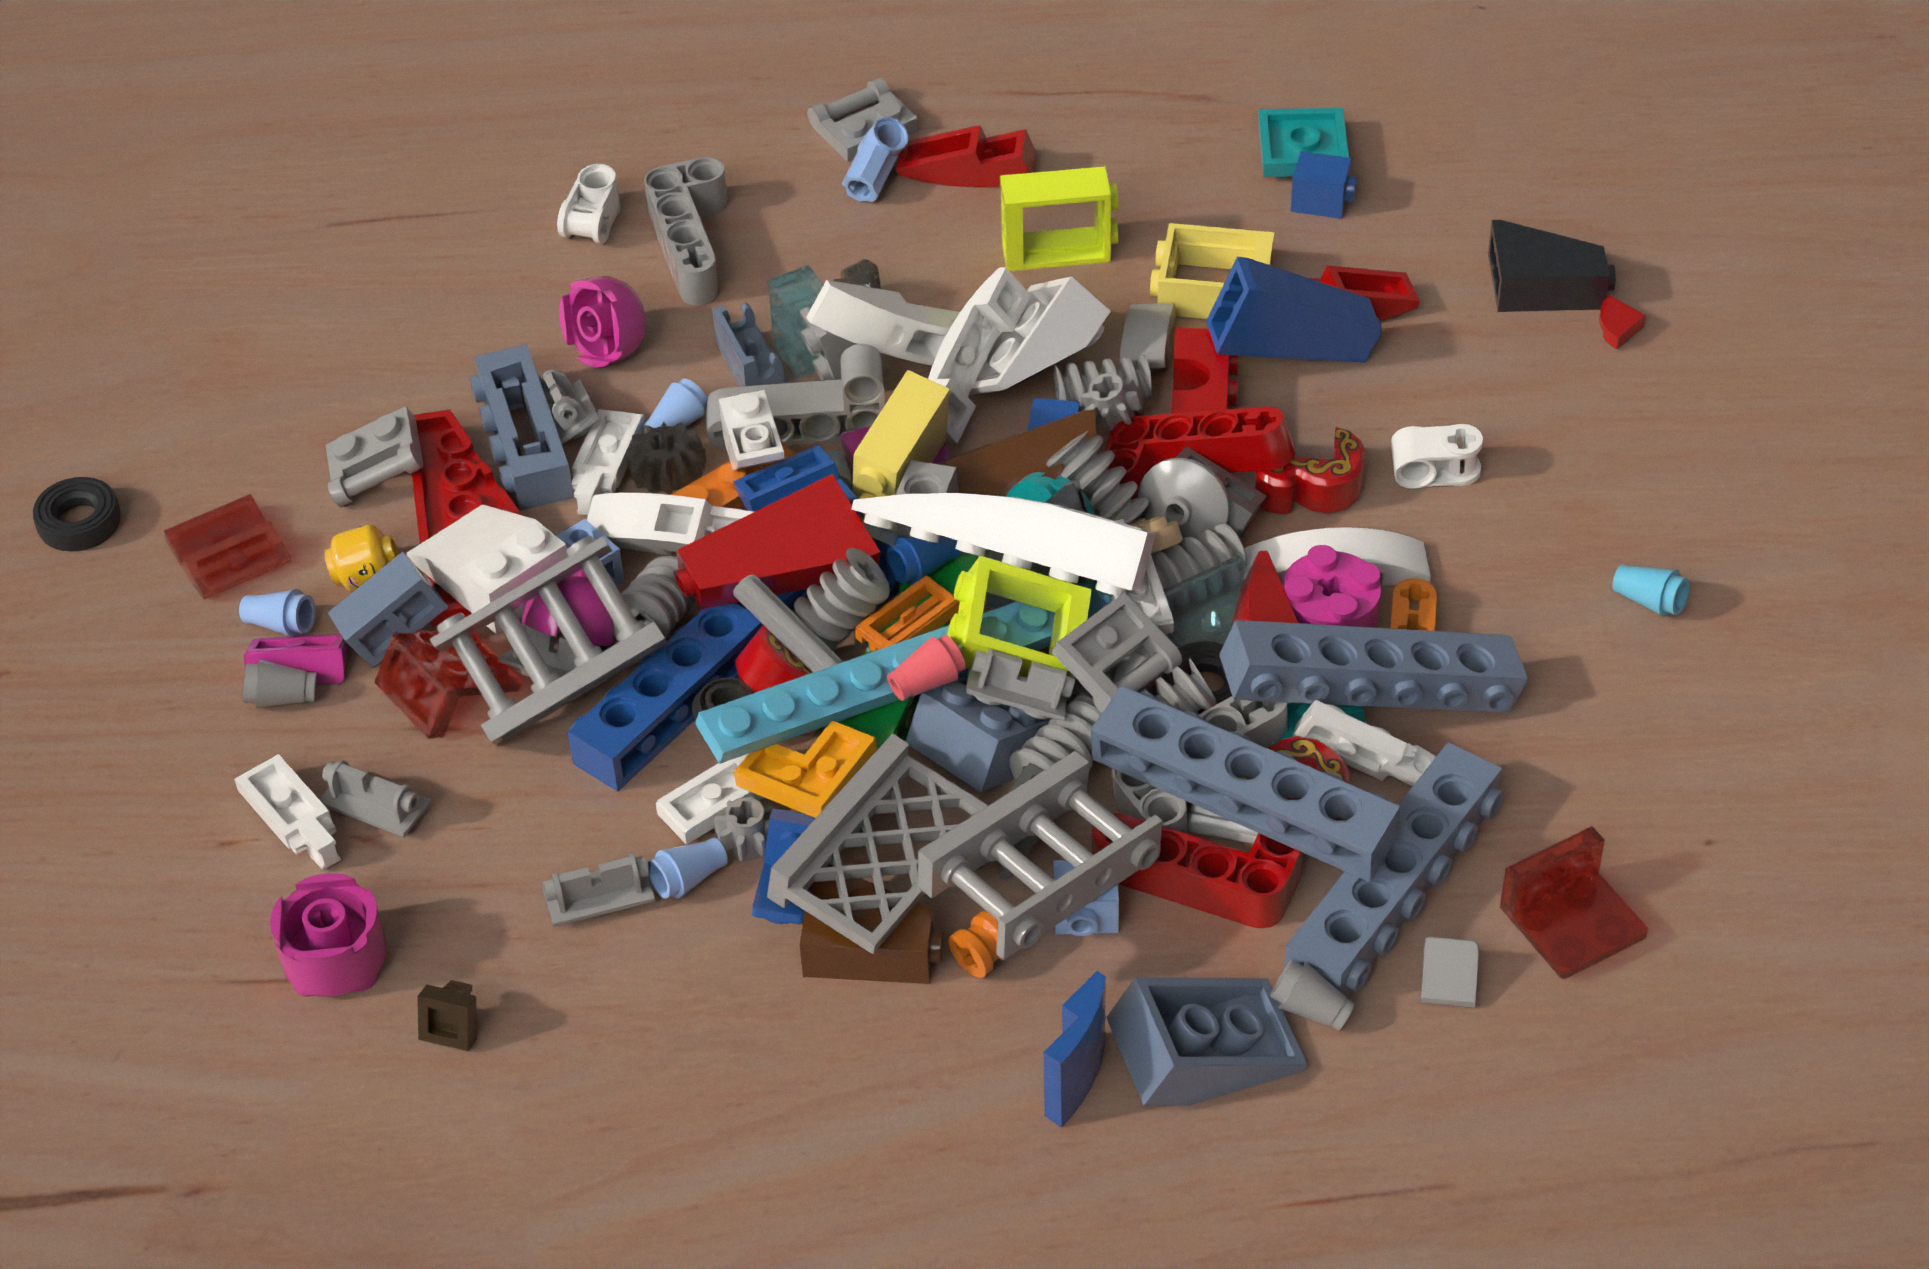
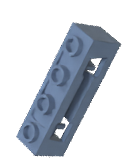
(543, 471)

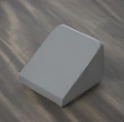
(1449, 971)

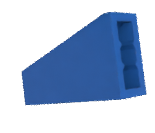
(1290, 316)

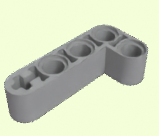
(675, 202)
(816, 408)
(1257, 720)

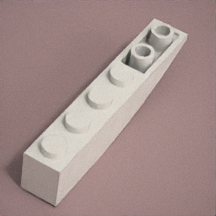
(1025, 533)

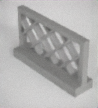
(838, 829)

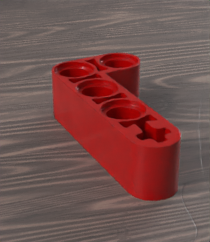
(1230, 438)
(1218, 878)

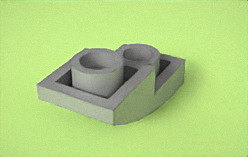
(1148, 333)

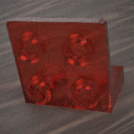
(431, 682)
(1569, 906)

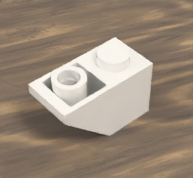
(749, 430)

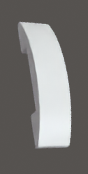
(967, 344)
(1393, 553)

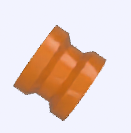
(977, 945)

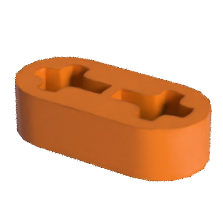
(1408, 619)

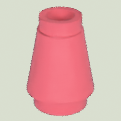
(927, 668)

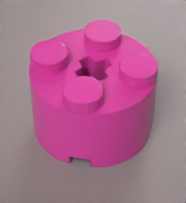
(1333, 589)
(329, 936)

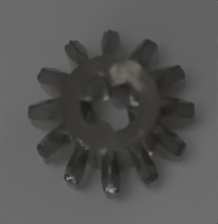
(666, 458)

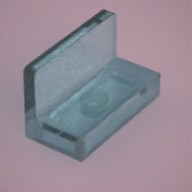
(1205, 603)

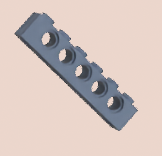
(1372, 666)
(1260, 803)
(1364, 917)

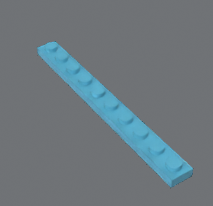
(853, 685)

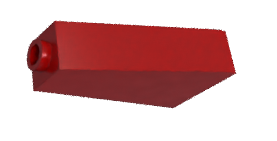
(780, 544)

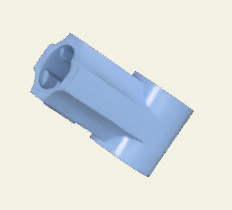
(875, 159)

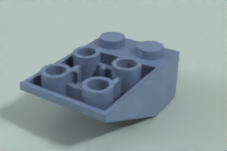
(970, 736)

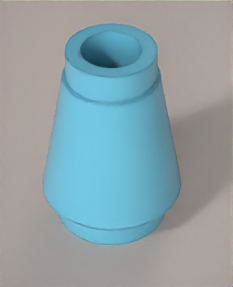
(1654, 588)

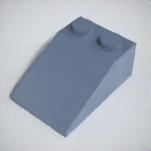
(1202, 1037)

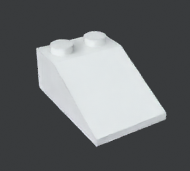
(1054, 325)
(488, 556)

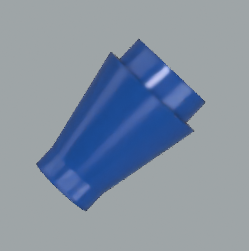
(915, 558)

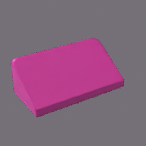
(316, 653)

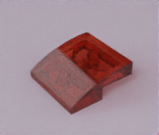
(227, 546)

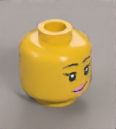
(359, 555)

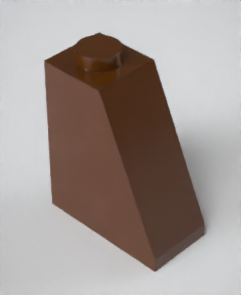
(901, 958)

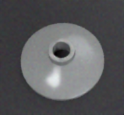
(1189, 486)

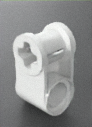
(591, 205)
(1432, 456)

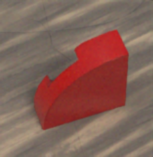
(1619, 321)

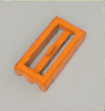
(913, 621)

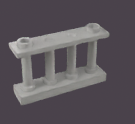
(549, 689)
(1026, 813)

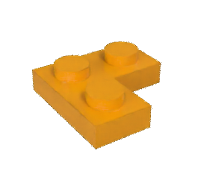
(811, 779)

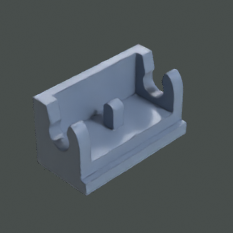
(746, 349)
(387, 604)

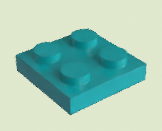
(1289, 131)

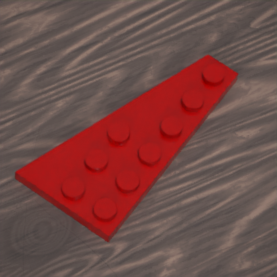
(450, 485)

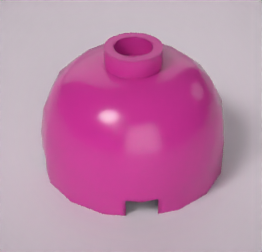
(602, 320)
(584, 604)

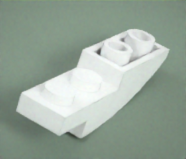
(881, 320)
(657, 520)

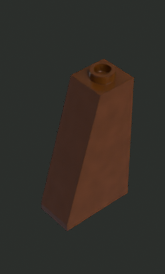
(1002, 464)

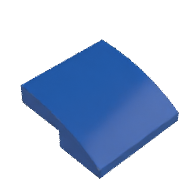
(788, 477)
(1077, 1053)

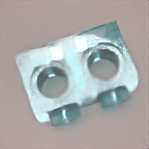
(787, 297)

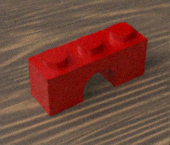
(1201, 373)

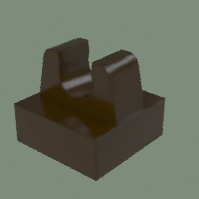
(448, 1015)

